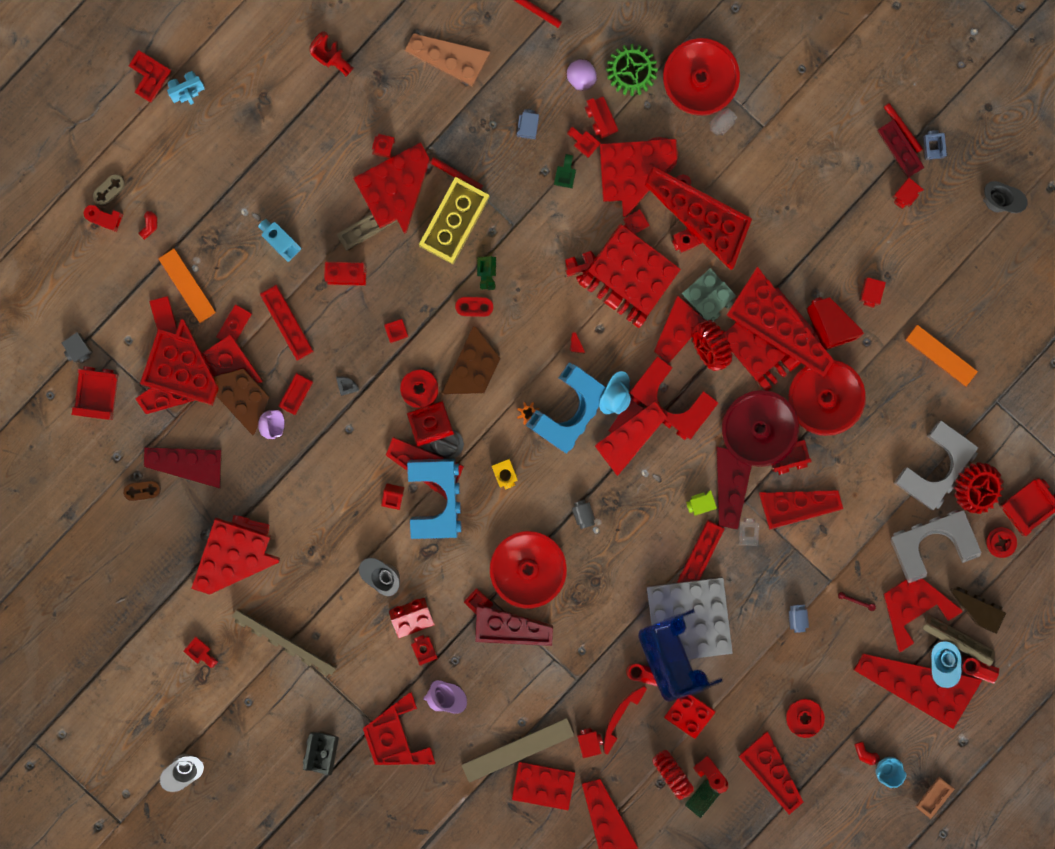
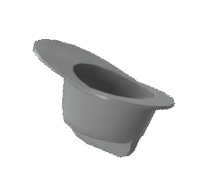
(181, 772)

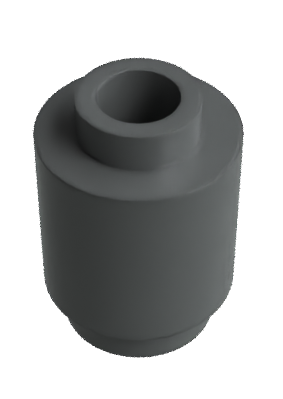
(583, 514)

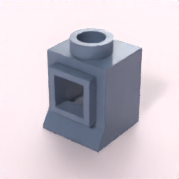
(528, 124)
(940, 138)

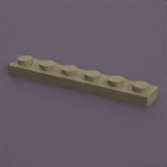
(277, 639)

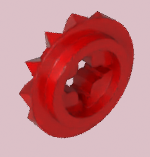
(1010, 545)

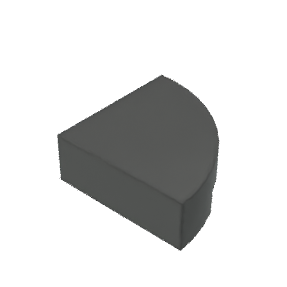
(346, 385)

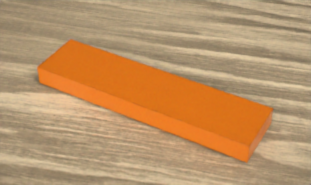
(187, 285)
(941, 355)

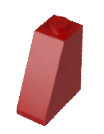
(832, 323)

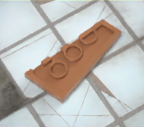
(454, 59)

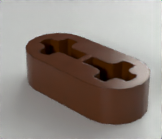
(141, 486)

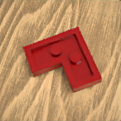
(154, 75)

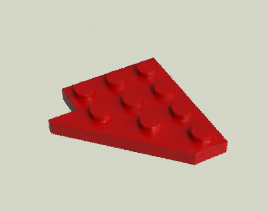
(628, 166)
(394, 186)
(179, 367)

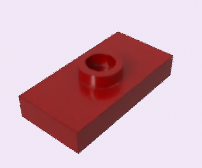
(234, 323)

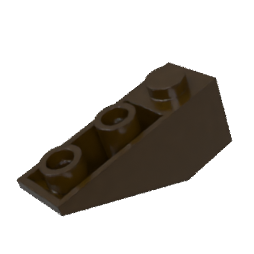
(981, 613)

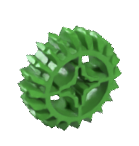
(624, 73)

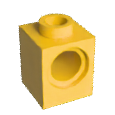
(497, 468)

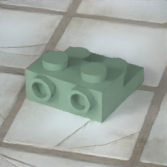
(709, 295)

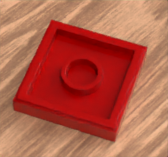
(430, 423)

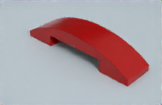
(635, 697)

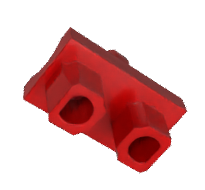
(573, 268)

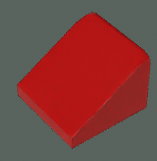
(576, 346)
(392, 496)
(477, 598)

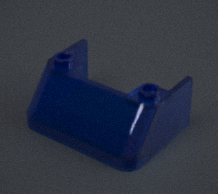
(669, 659)

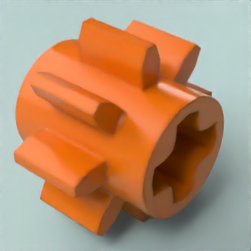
(526, 408)

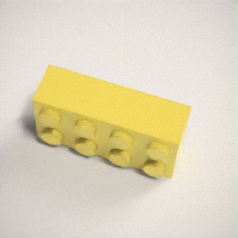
(454, 220)

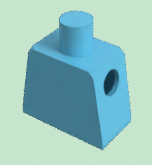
(279, 239)

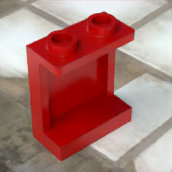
(345, 273)
(95, 393)
(1029, 506)

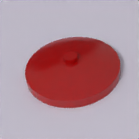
(701, 77)
(829, 402)
(528, 569)

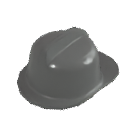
(1004, 198)
(447, 447)
(380, 576)

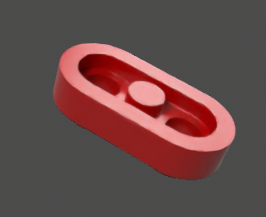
(474, 306)

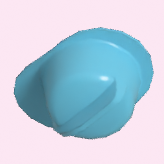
(616, 395)
(946, 664)

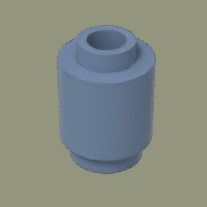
(798, 618)

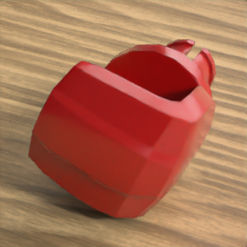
(327, 56)

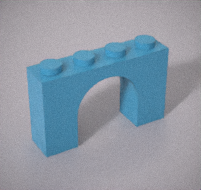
(565, 433)
(443, 473)

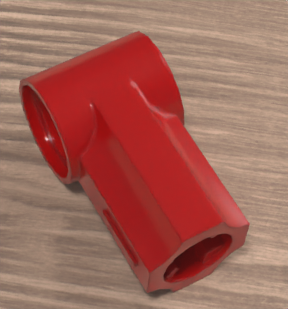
(246, 522)
(980, 669)
(646, 675)

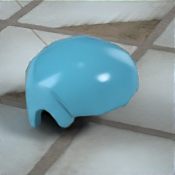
(890, 772)

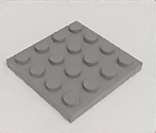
(706, 628)

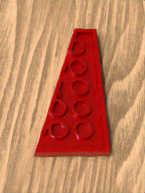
(708, 219)
(772, 319)
(220, 358)
(918, 687)

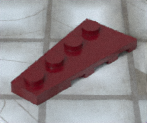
(191, 464)

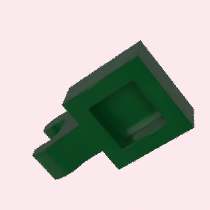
(565, 175)
(486, 269)

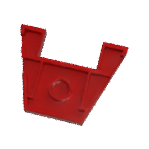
(910, 601)
(388, 740)

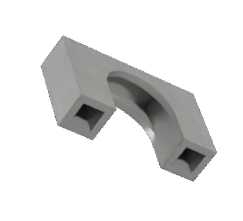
(960, 453)
(953, 526)

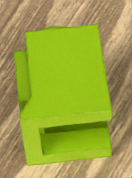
(701, 503)

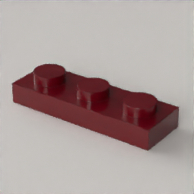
(900, 148)

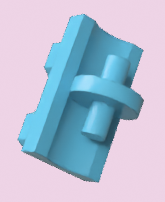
(185, 90)

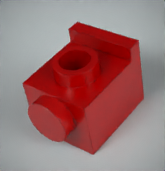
(678, 243)
(427, 656)

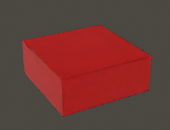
(396, 331)

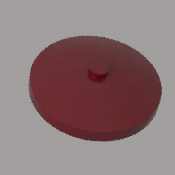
(760, 428)

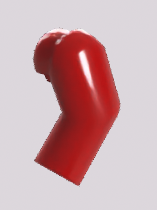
(151, 224)
(864, 756)

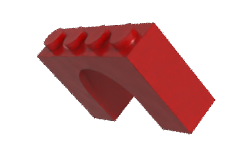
(685, 423)

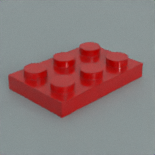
(543, 785)

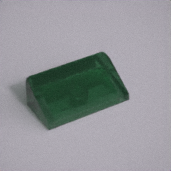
(702, 799)

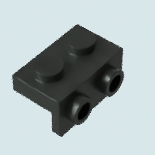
(320, 753)

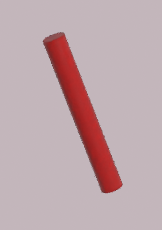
(540, 12)
(907, 133)
(455, 173)

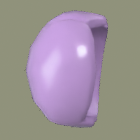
(581, 74)
(271, 424)

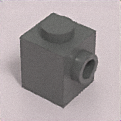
(77, 348)

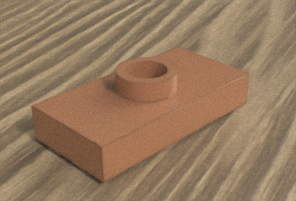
(934, 797)

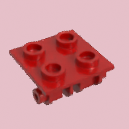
(690, 715)

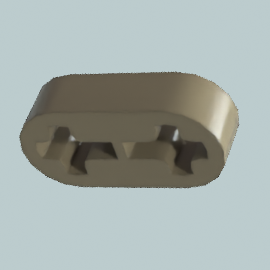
(106, 186)

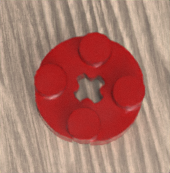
(409, 393)
(812, 726)

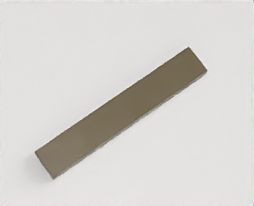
(518, 750)

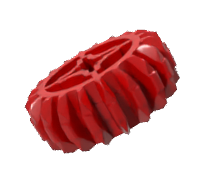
(712, 345)
(978, 499)
(672, 774)

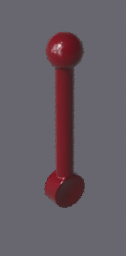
(871, 607)

